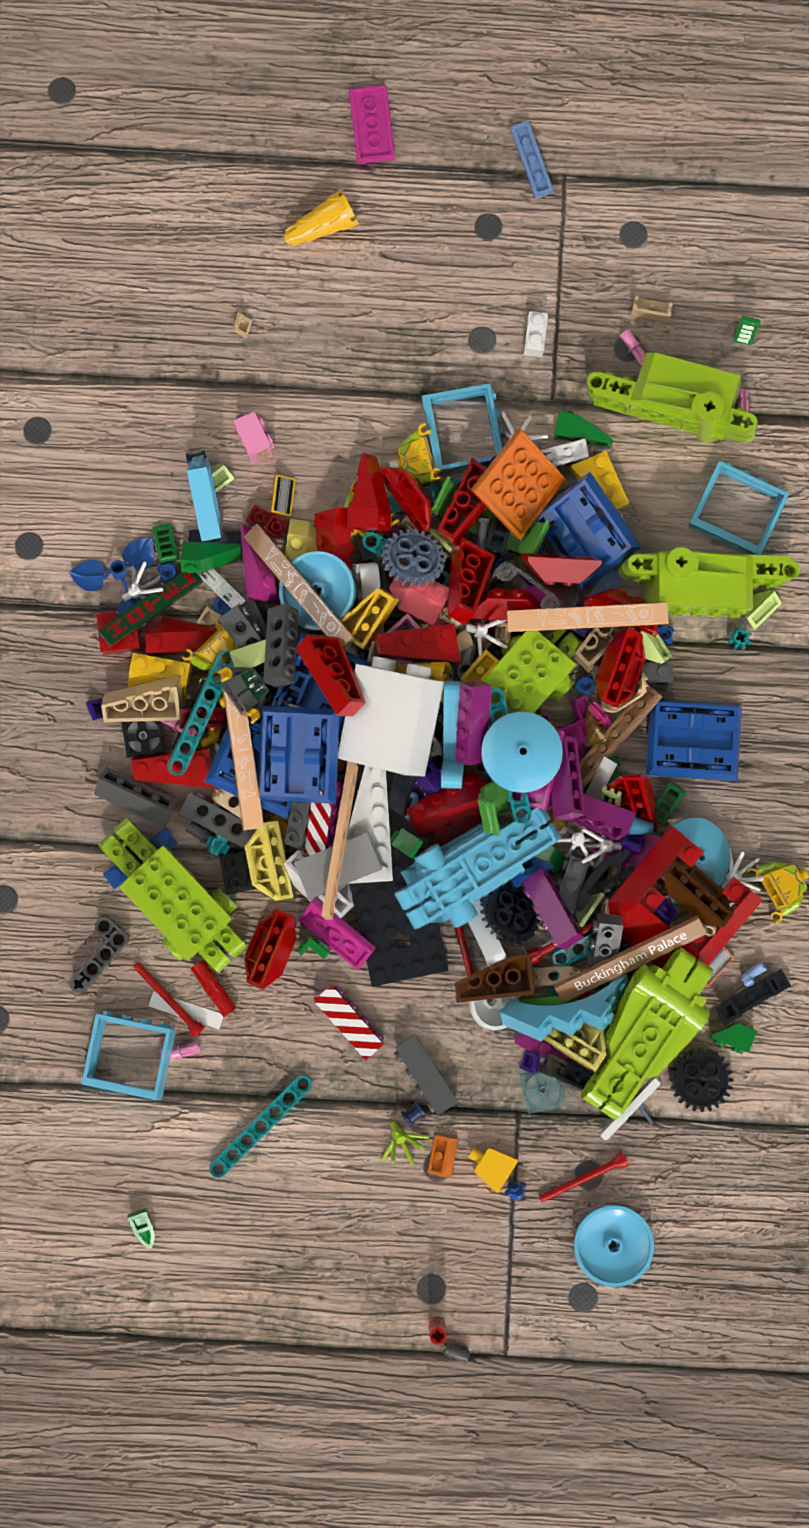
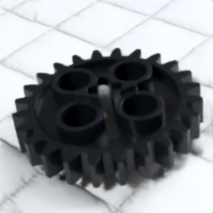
(510, 914)
(701, 1061)

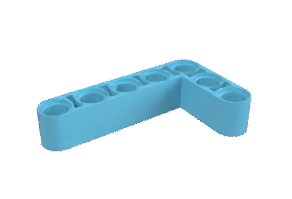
(451, 769)

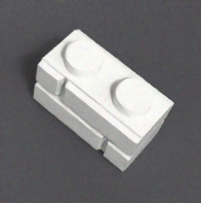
(535, 334)

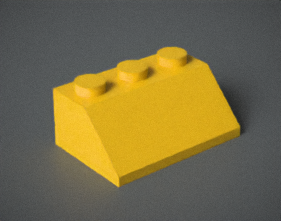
(150, 669)

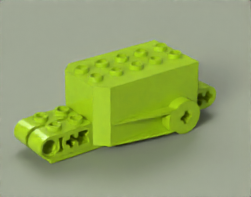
(678, 396)
(706, 582)
(649, 1029)

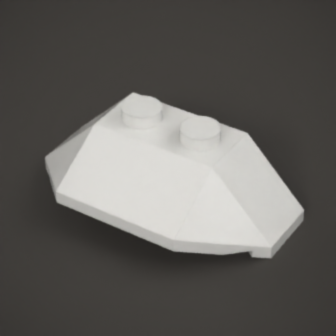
(344, 894)

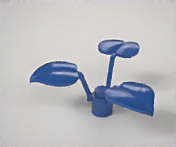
(91, 573)

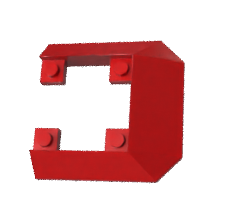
(638, 900)

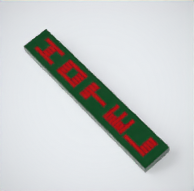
(149, 607)

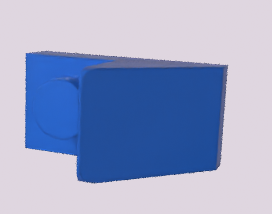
(531, 866)

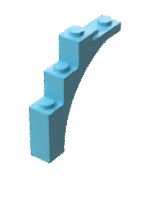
(568, 1018)

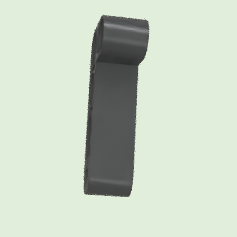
(97, 958)

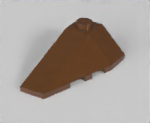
(501, 980)

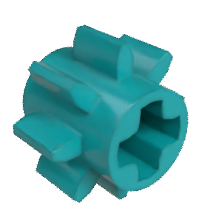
(737, 643)
(217, 845)

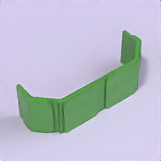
(530, 541)
(492, 804)

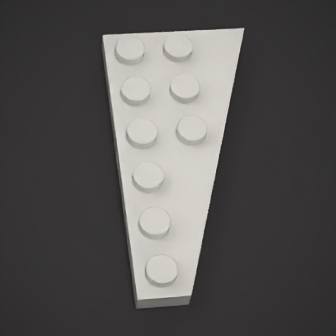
(372, 816)

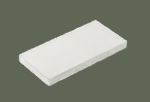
(647, 1089)

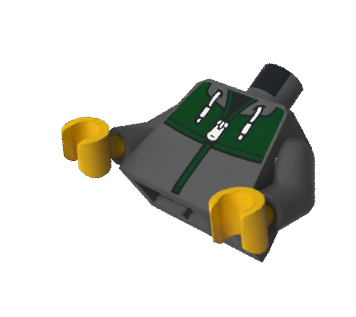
(245, 690)

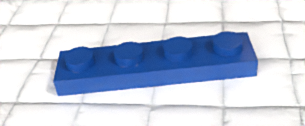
(117, 877)

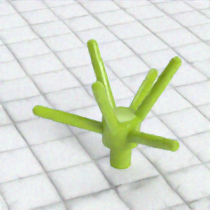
(399, 1136)

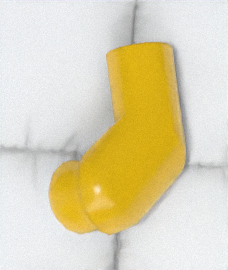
(213, 736)

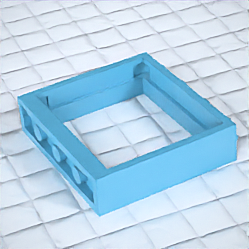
(497, 432)
(759, 484)
(204, 498)
(94, 1050)

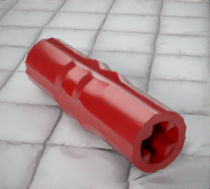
(213, 988)
(437, 1330)

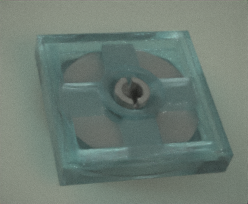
(541, 1092)

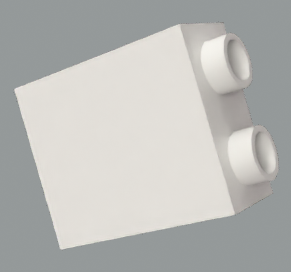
(396, 721)

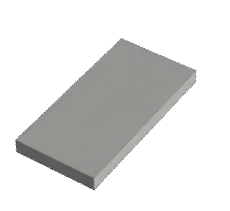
(357, 862)

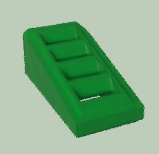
(746, 330)
(168, 558)
(676, 788)

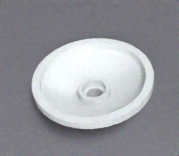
(488, 1013)

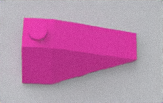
(259, 579)

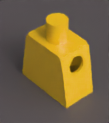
(493, 1166)

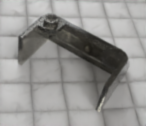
(557, 595)

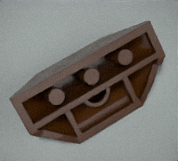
(697, 894)

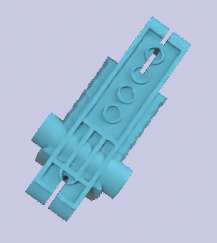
(470, 867)

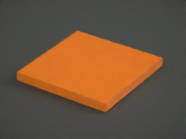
(519, 484)

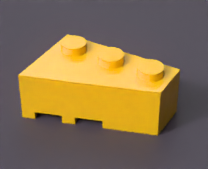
(605, 475)
(369, 617)

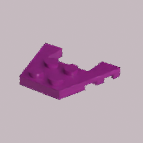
(577, 728)

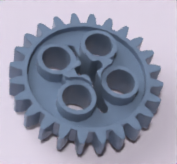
(413, 557)

